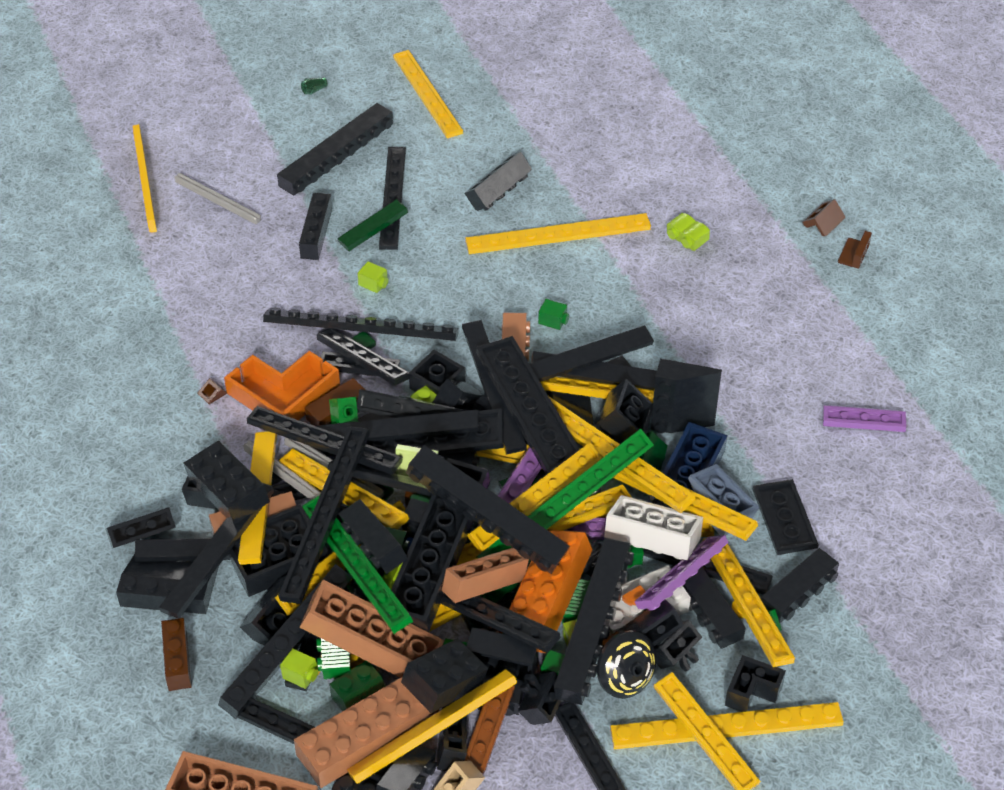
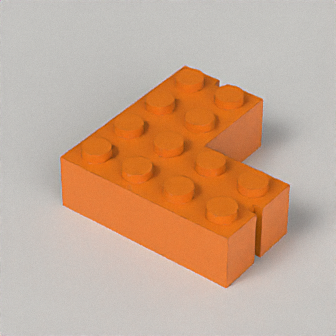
(285, 391)

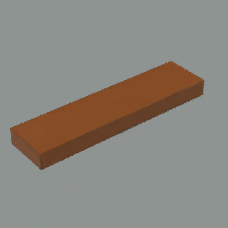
(488, 729)

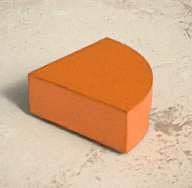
(633, 595)

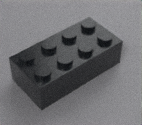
(226, 482)

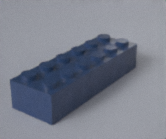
(694, 452)

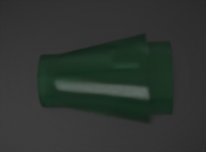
(312, 85)

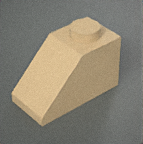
(461, 776)

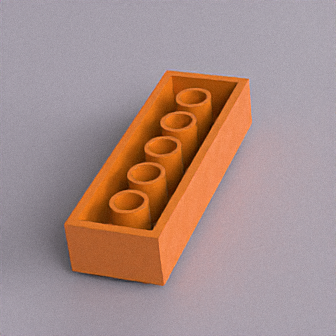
(547, 595)

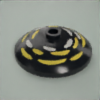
(618, 663)

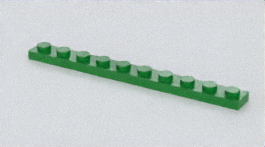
(584, 485)
(365, 575)

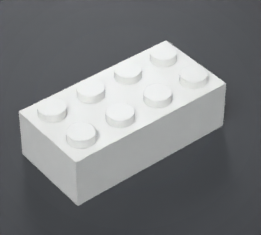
(653, 527)
(625, 613)

